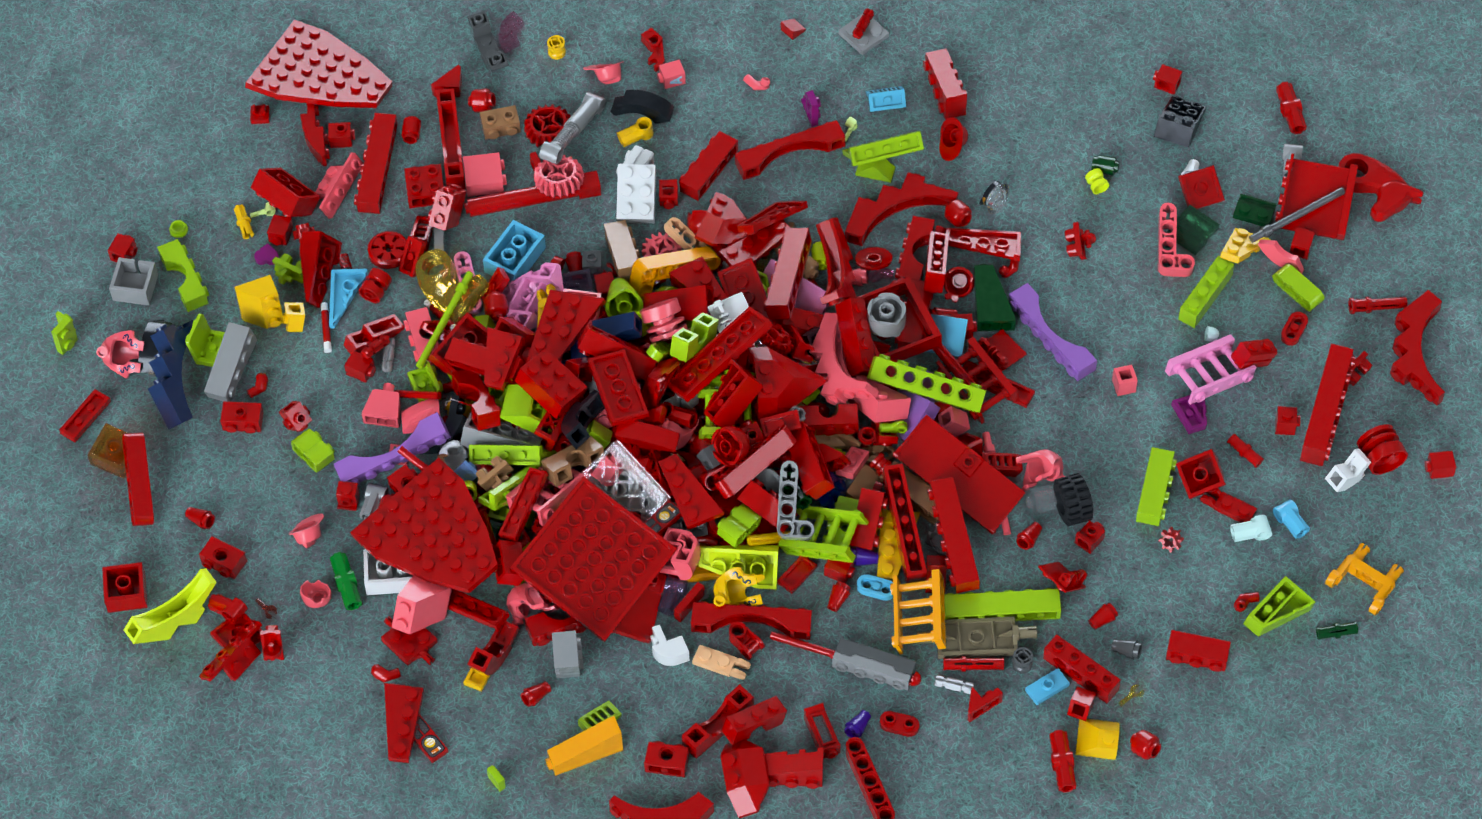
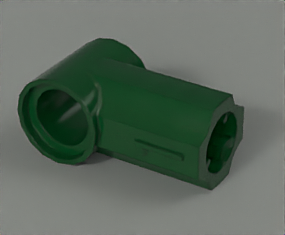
(803, 500)

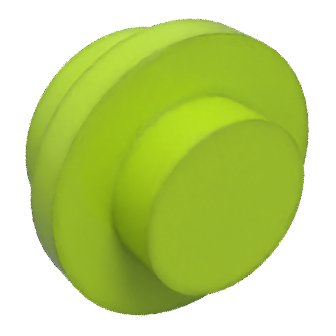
(178, 229)

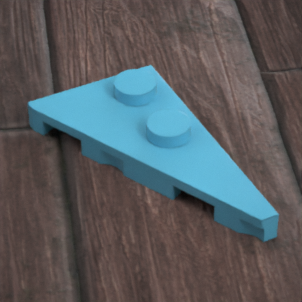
(343, 289)

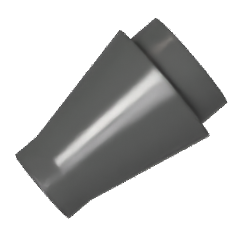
(1128, 648)

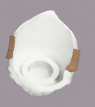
(453, 454)

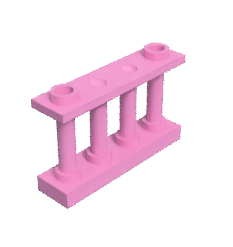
(1209, 353)

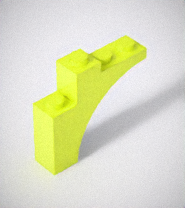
(180, 610)

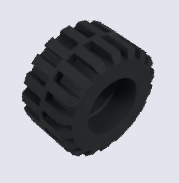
(1073, 499)

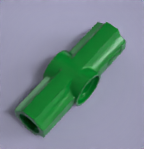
(345, 581)

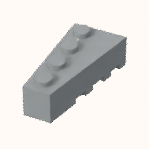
(230, 362)

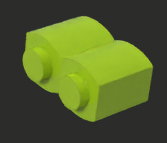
(313, 450)
(738, 525)

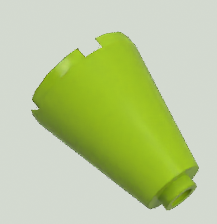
(622, 298)

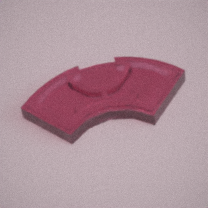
(508, 32)

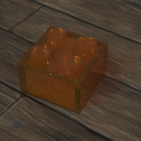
(108, 451)

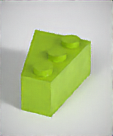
(1279, 607)

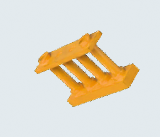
(936, 618)

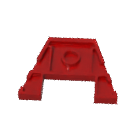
(656, 417)

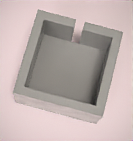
(131, 286)

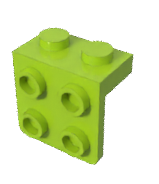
(203, 341)

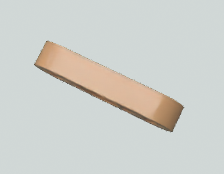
(685, 231)

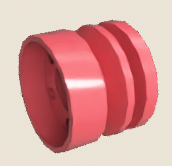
(663, 319)

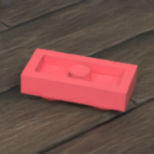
(858, 459)

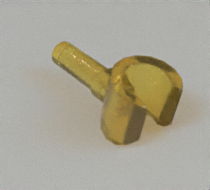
(1132, 694)

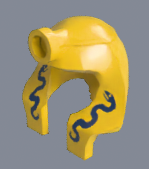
(731, 588)

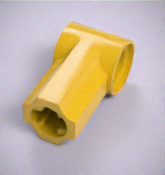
(636, 132)

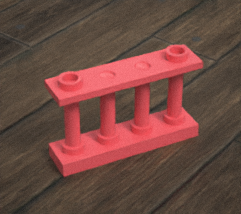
(554, 501)

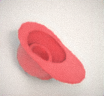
(607, 72)
(308, 530)

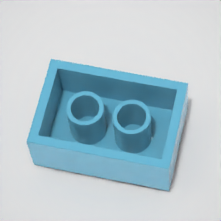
(515, 251)

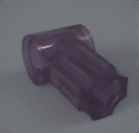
(672, 594)

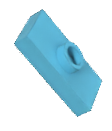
(1047, 686)

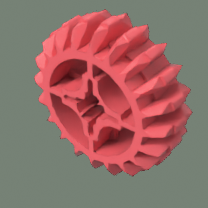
(559, 178)

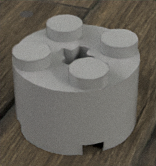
(886, 315)

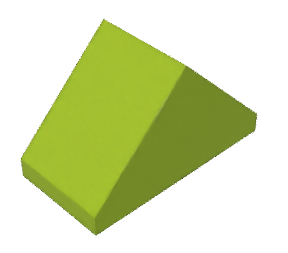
(877, 170)

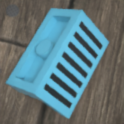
(886, 98)

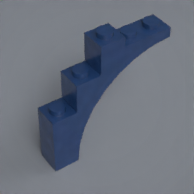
(624, 326)
(167, 366)

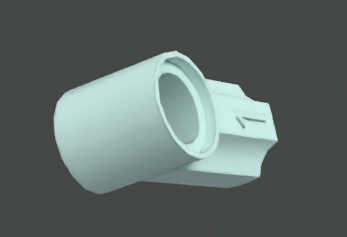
(1256, 528)

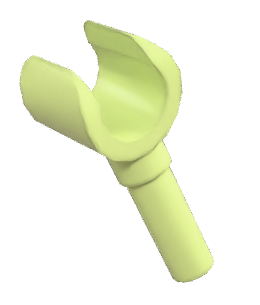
(852, 125)
(269, 211)

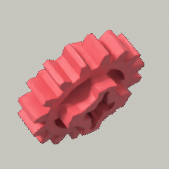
(659, 245)

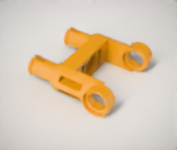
(1355, 566)

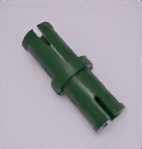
(1324, 632)

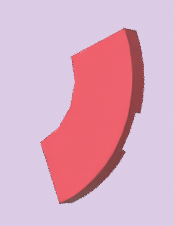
(1278, 255)

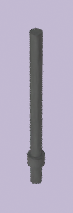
(1268, 230)

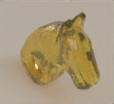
(441, 287)

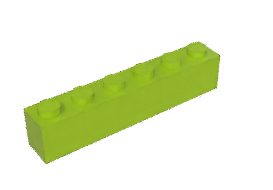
(1023, 605)

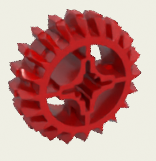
(546, 120)

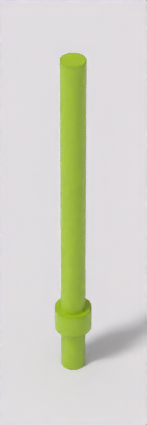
(460, 289)

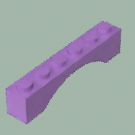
(1075, 358)
(428, 433)

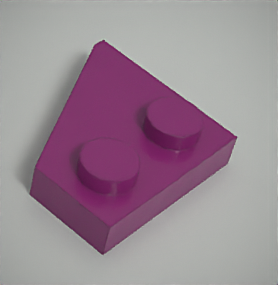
(811, 106)
(1191, 416)

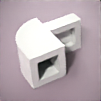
(1348, 473)
(668, 652)

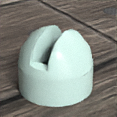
(1211, 334)

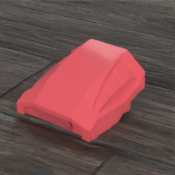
(417, 412)

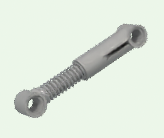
(590, 106)

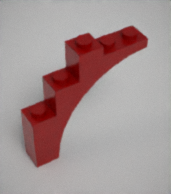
(914, 193)
(837, 258)
(1407, 346)

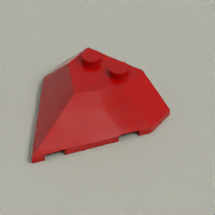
(721, 222)
(659, 380)
(783, 381)

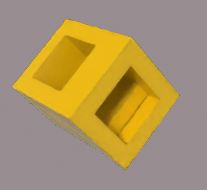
(294, 316)

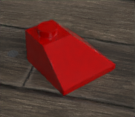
(1201, 473)

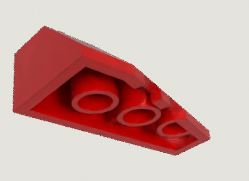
(317, 257)

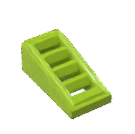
(583, 722)

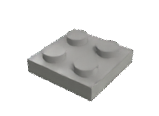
(871, 37)

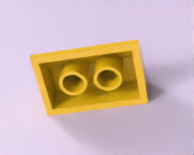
(260, 302)

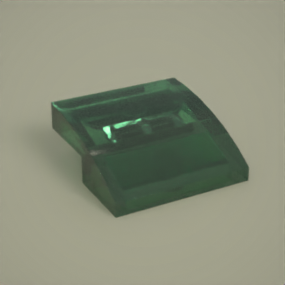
(1194, 229)

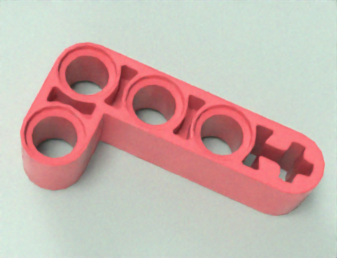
(1169, 239)

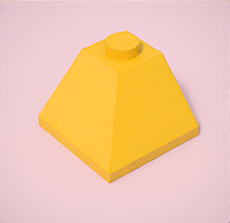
(1097, 739)

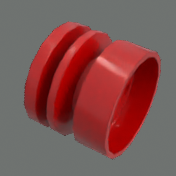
(1383, 449)

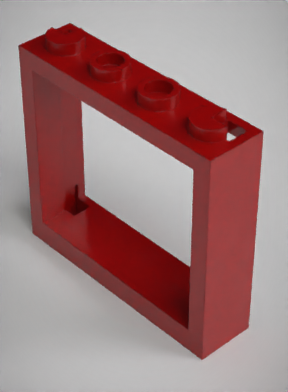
(934, 340)

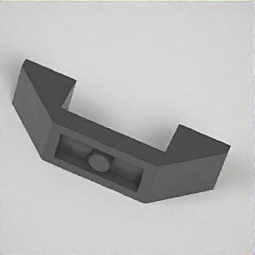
(485, 42)

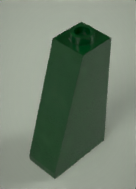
(991, 302)

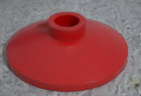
(873, 258)

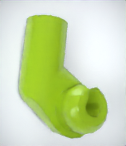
(894, 427)

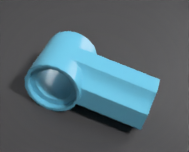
(1289, 515)

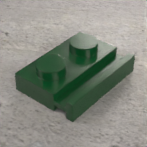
(1254, 210)

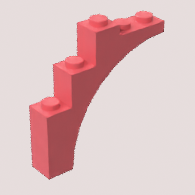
(833, 366)

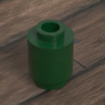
(1107, 164)

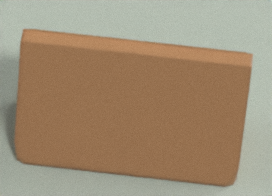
(865, 479)

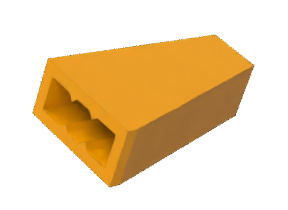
(586, 747)

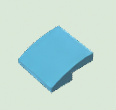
(953, 333)

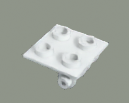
(728, 309)

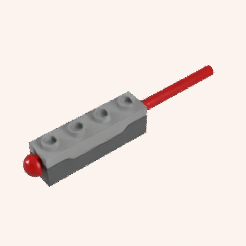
(863, 661)

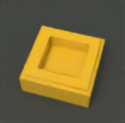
(476, 679)

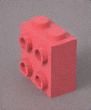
(484, 174)

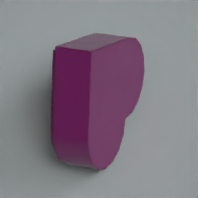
(265, 255)

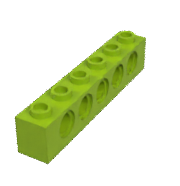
(971, 403)

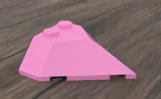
(523, 292)

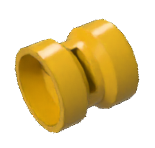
(556, 47)

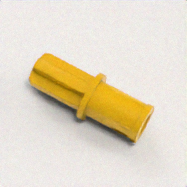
(243, 221)

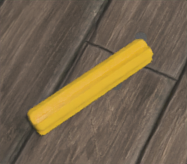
(762, 539)

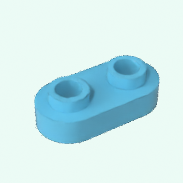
(876, 587)

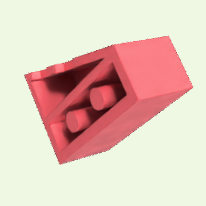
(886, 407)

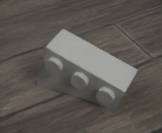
(567, 654)

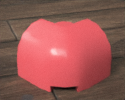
(686, 556)

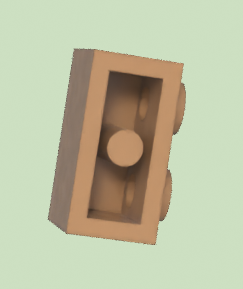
(500, 122)

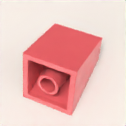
(420, 605)

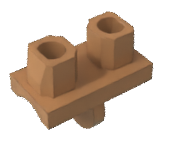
(496, 476)

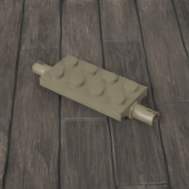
(982, 637)

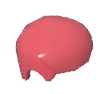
(315, 594)

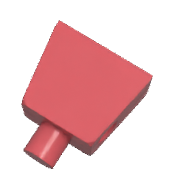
(383, 407)

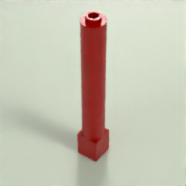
(527, 197)

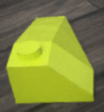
(752, 560)

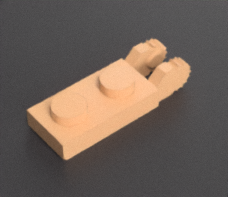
(720, 662)

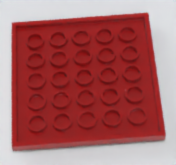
(593, 559)

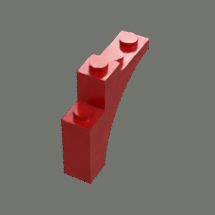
(694, 808)

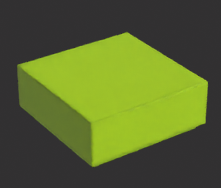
(496, 778)

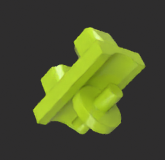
(287, 271)

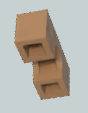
(560, 464)

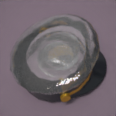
(995, 197)

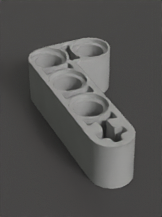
(790, 500)

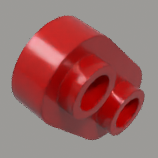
(1293, 329)
(899, 722)

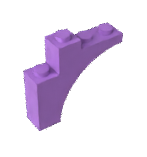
(918, 406)

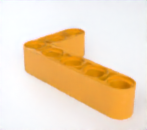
(657, 267)

